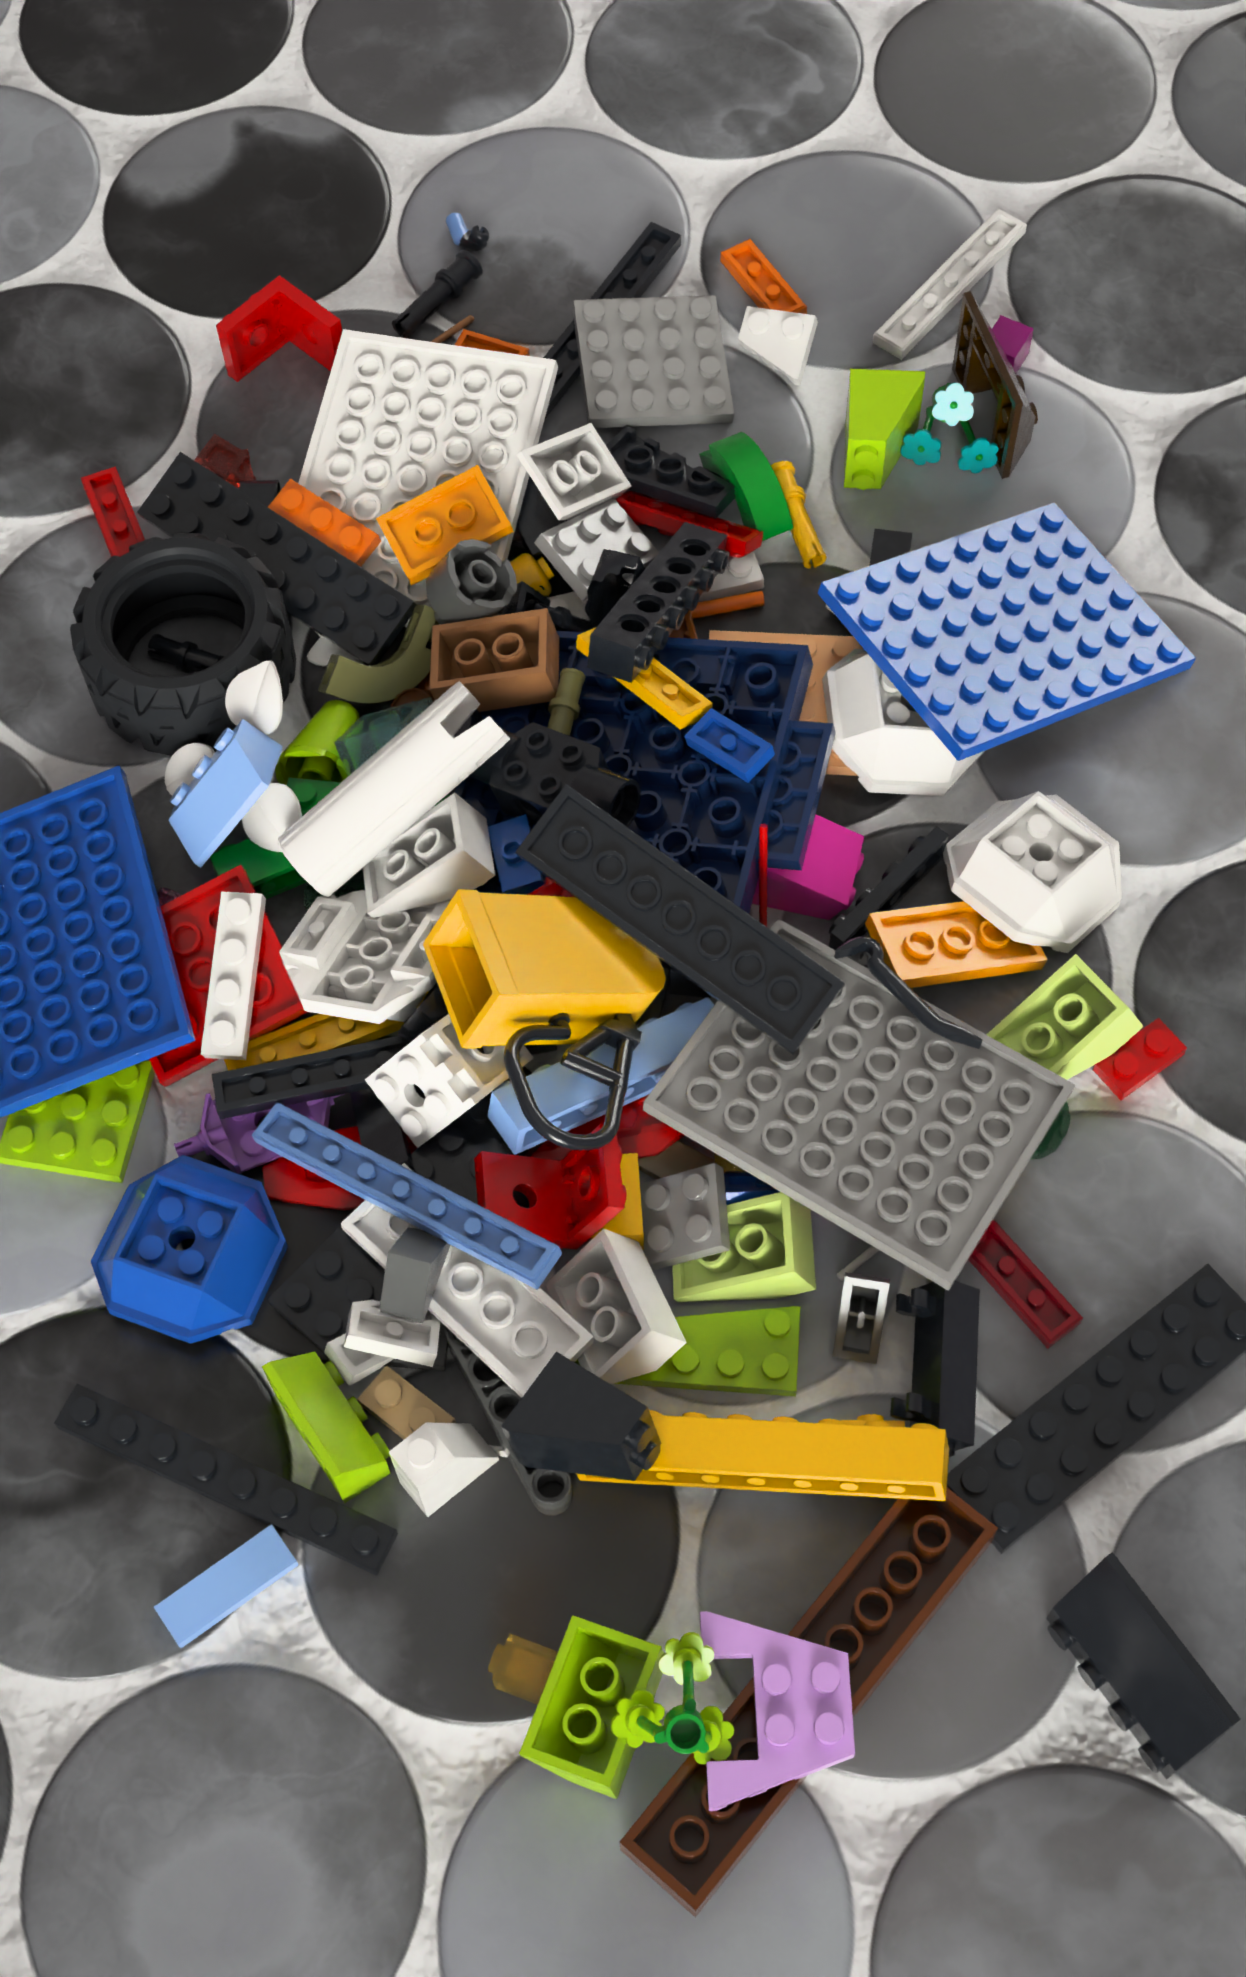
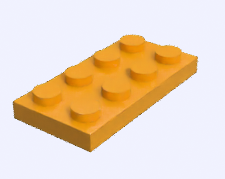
(948, 945)

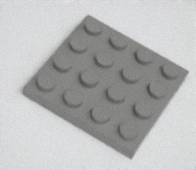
(652, 361)

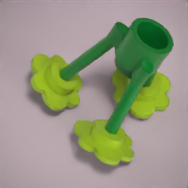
(683, 1725)

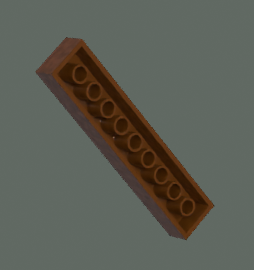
(867, 1611)

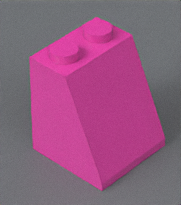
(826, 875)

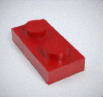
(1140, 1059)

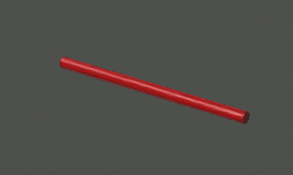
(763, 866)

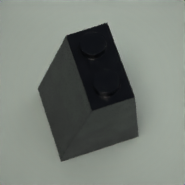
(581, 1425)

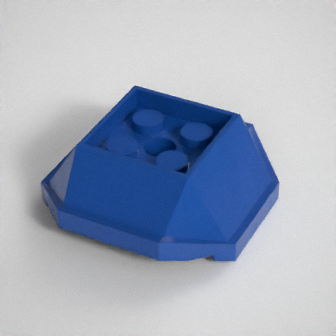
(213, 1282)

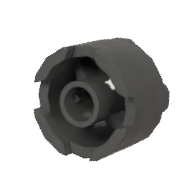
(470, 583)

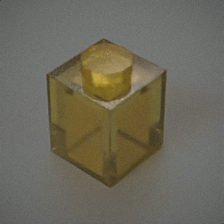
(521, 1668)

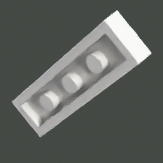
(233, 976)

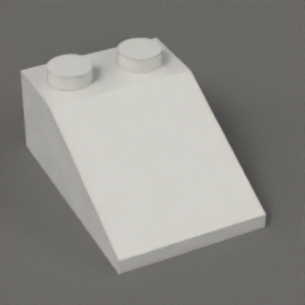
(574, 472)
(431, 860)

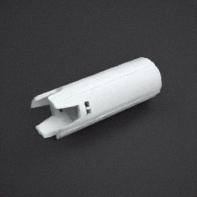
(390, 791)

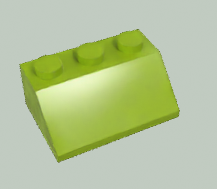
(329, 1422)
(579, 1701)

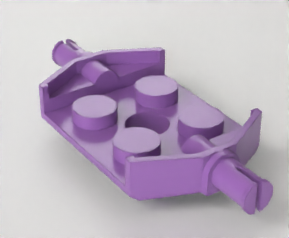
(231, 1137)

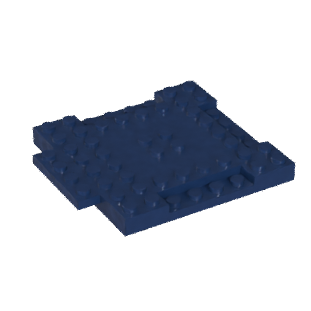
(687, 801)

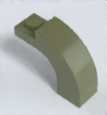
(385, 680)

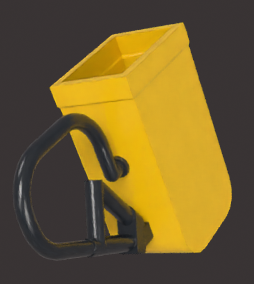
(544, 976)

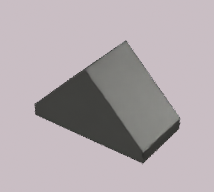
(412, 1274)
(861, 1318)

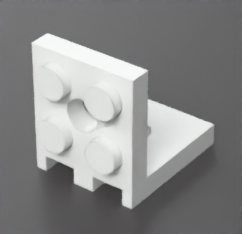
(447, 1075)

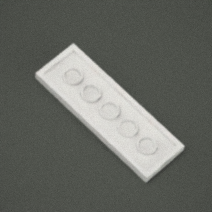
(486, 1309)

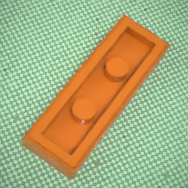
(760, 278)

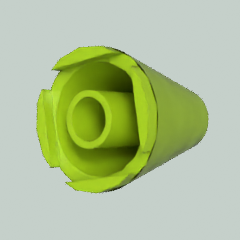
(313, 749)

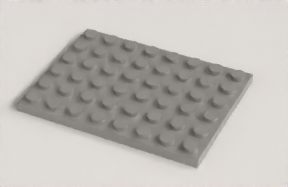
(868, 1117)

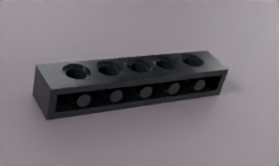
(657, 602)

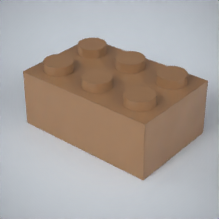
(498, 659)

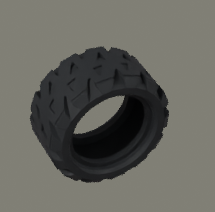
(163, 582)

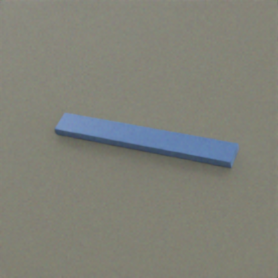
(408, 1195)

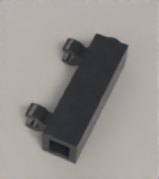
(942, 1360)

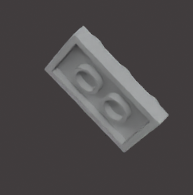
(579, 542)

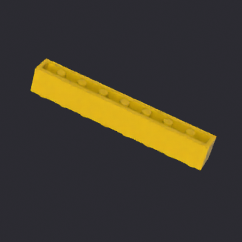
(797, 1457)

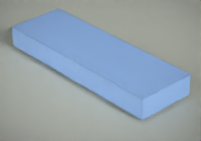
(226, 1586)

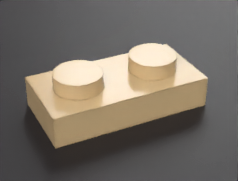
(400, 1404)

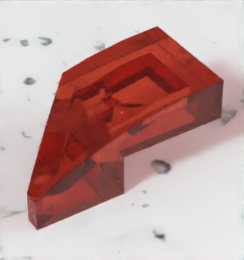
(226, 461)

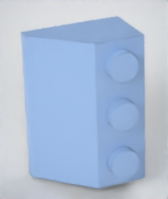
(223, 789)

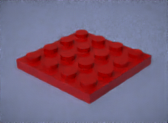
(192, 933)

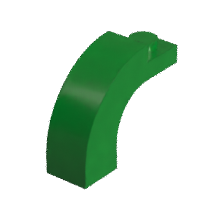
(755, 483)

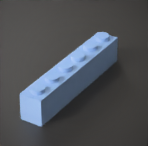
(575, 1099)

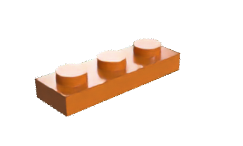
(325, 522)

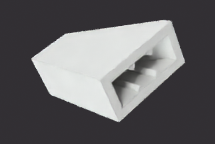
(440, 1462)

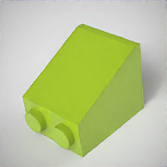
(878, 416)

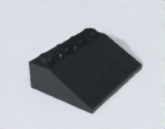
(1140, 1668)

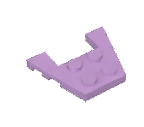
(799, 1708)

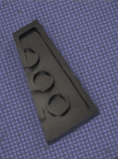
(668, 476)

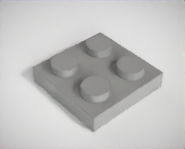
(685, 1216)

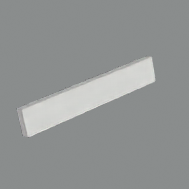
(949, 283)

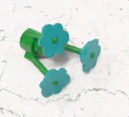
(950, 406)

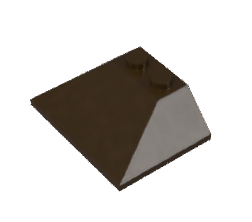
(983, 366)

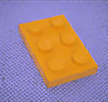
(440, 518)

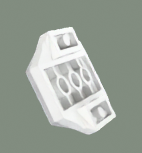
(884, 734)
(1036, 870)
(358, 963)

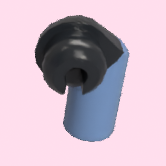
(461, 236)

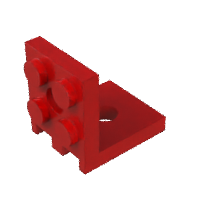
(270, 321)
(565, 1197)

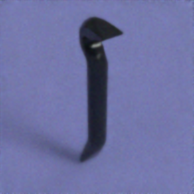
(904, 993)

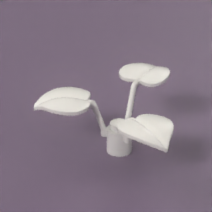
(259, 701)

